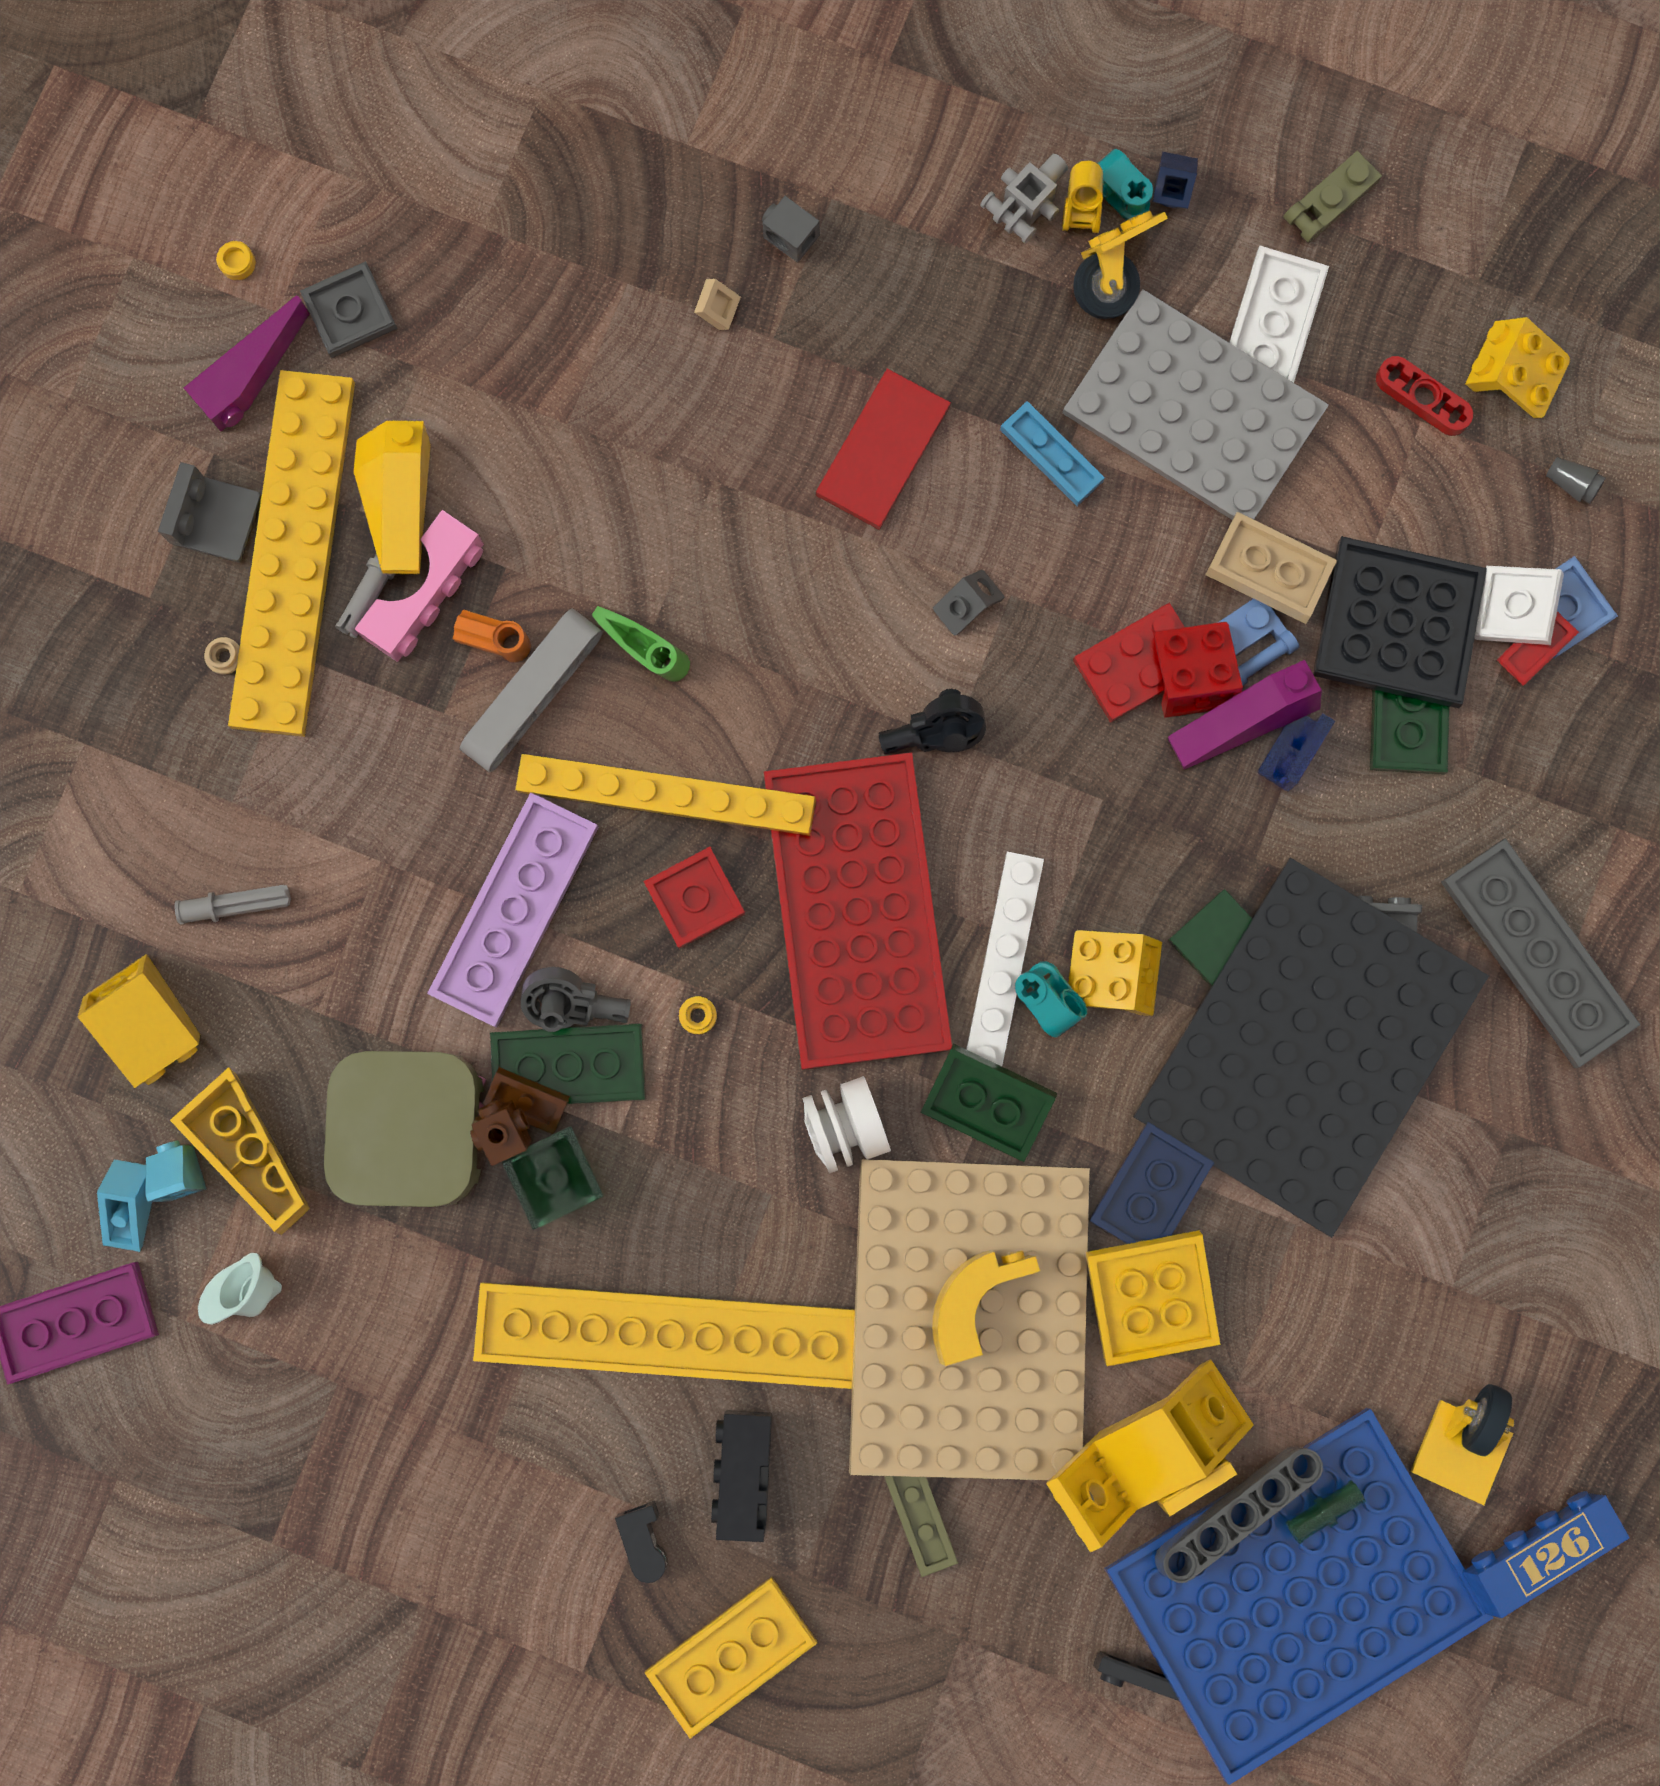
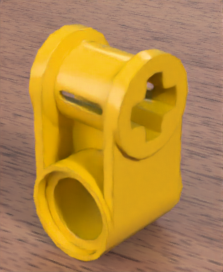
(1084, 197)

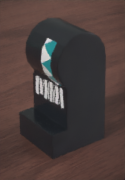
(645, 1556)

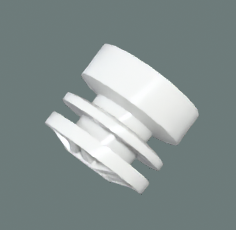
(846, 1124)

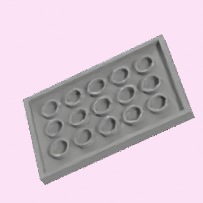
(1194, 408)

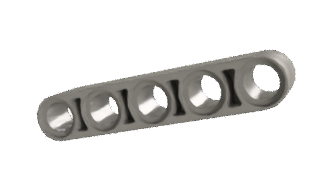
(531, 690)

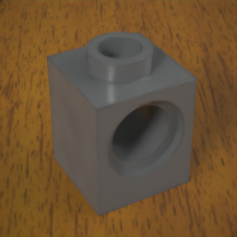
(790, 228)

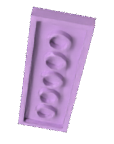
(513, 910)

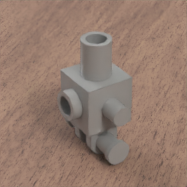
(1027, 196)

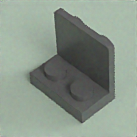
(209, 514)

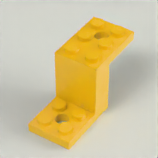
(1150, 1455)

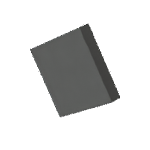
(348, 309)

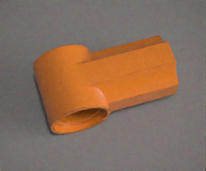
(490, 634)

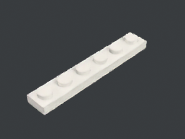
(1004, 956)

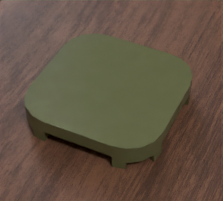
(401, 1129)

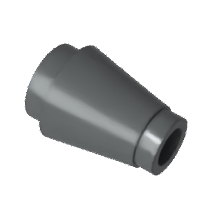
(1576, 479)

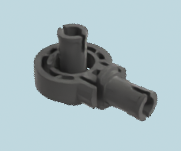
(567, 1000)

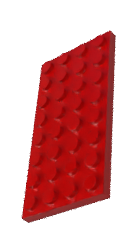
(860, 915)

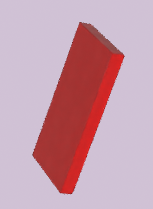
(883, 449)

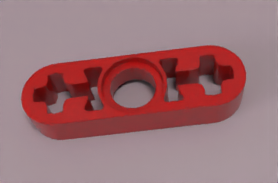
(1439, 391)

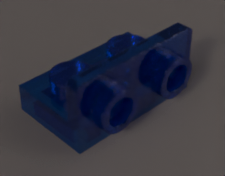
(1294, 750)

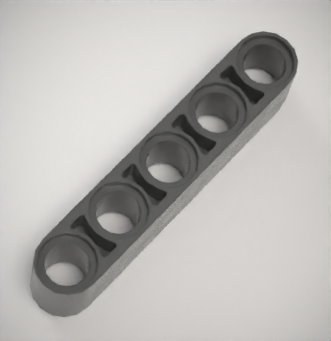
(1257, 1509)

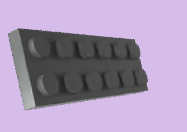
(1540, 953)

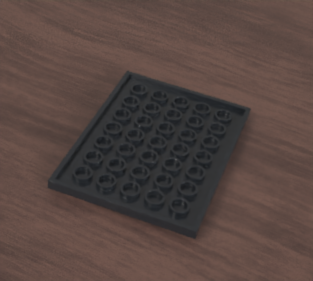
(1311, 1046)

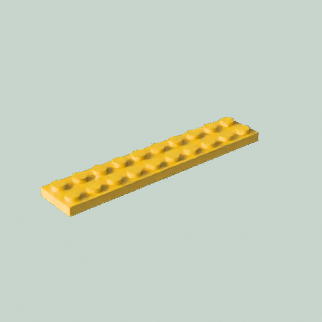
(292, 554)
(665, 1335)

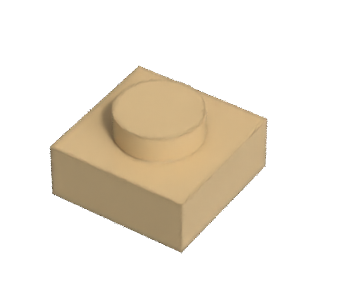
(717, 304)

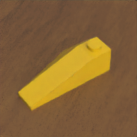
(392, 484)

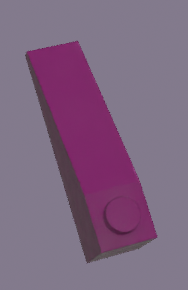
(238, 376)
(1250, 714)

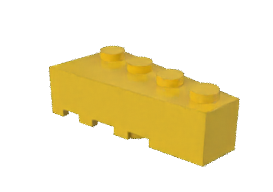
(238, 1145)

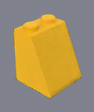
(139, 1022)

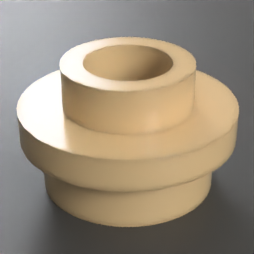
(213, 651)

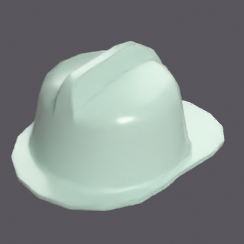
(238, 1290)

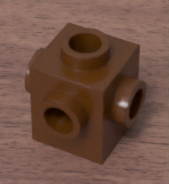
(500, 1131)

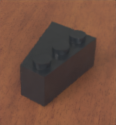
(742, 1476)

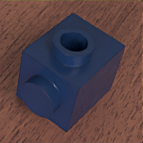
(1175, 180)

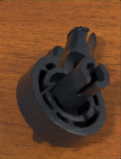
(940, 726)

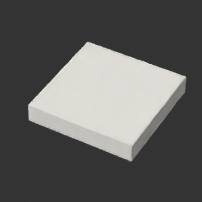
(1519, 604)

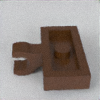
(540, 1103)

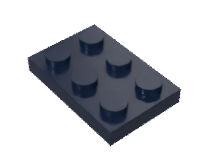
(1151, 1188)

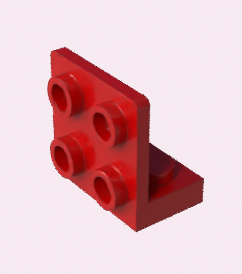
(1197, 668)

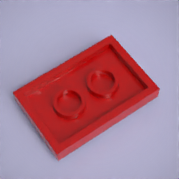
(1126, 666)

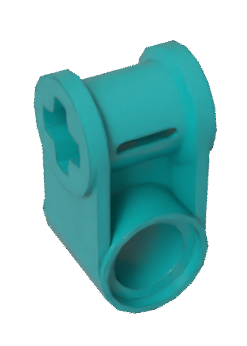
(1124, 185)
(1052, 1000)

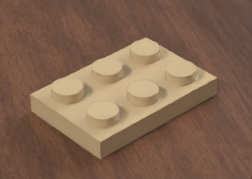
(1271, 567)

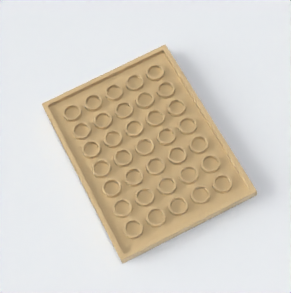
(1020, 1401)

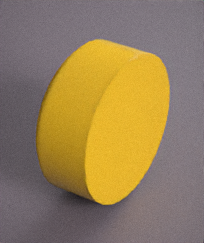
(236, 260)

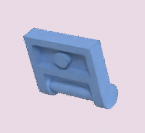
(1251, 625)

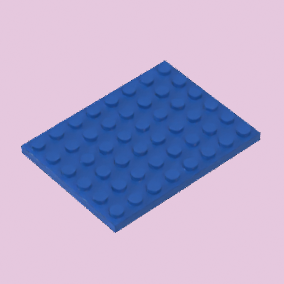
(1303, 1631)

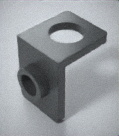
(967, 601)

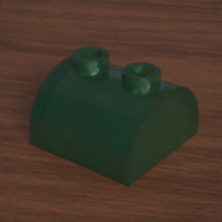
(553, 1178)

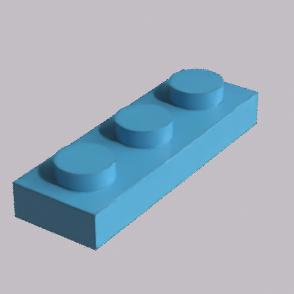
(1052, 453)

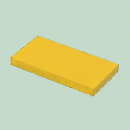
(730, 1657)

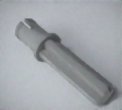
(231, 904)

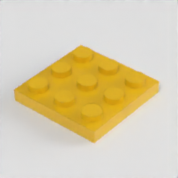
(1153, 1298)

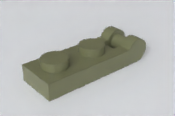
(1333, 196)

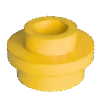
(697, 1003)

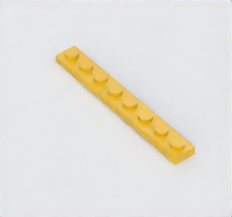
(666, 794)

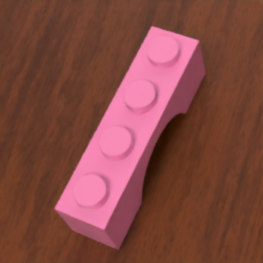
(395, 624)

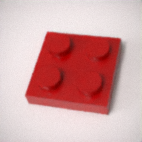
(694, 897)

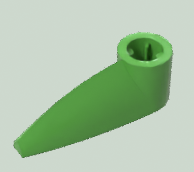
(644, 645)

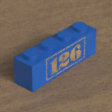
(1544, 1554)

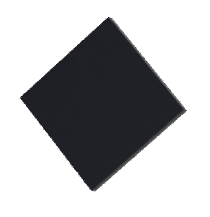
(1400, 622)

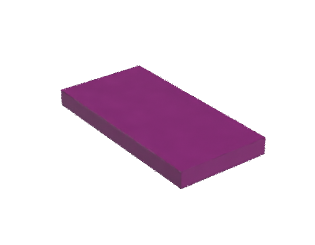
(74, 1322)

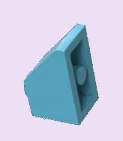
(173, 1173)
(124, 1206)

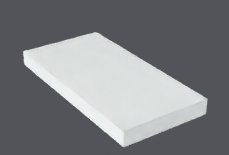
(1278, 309)

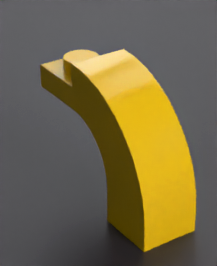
(958, 1300)

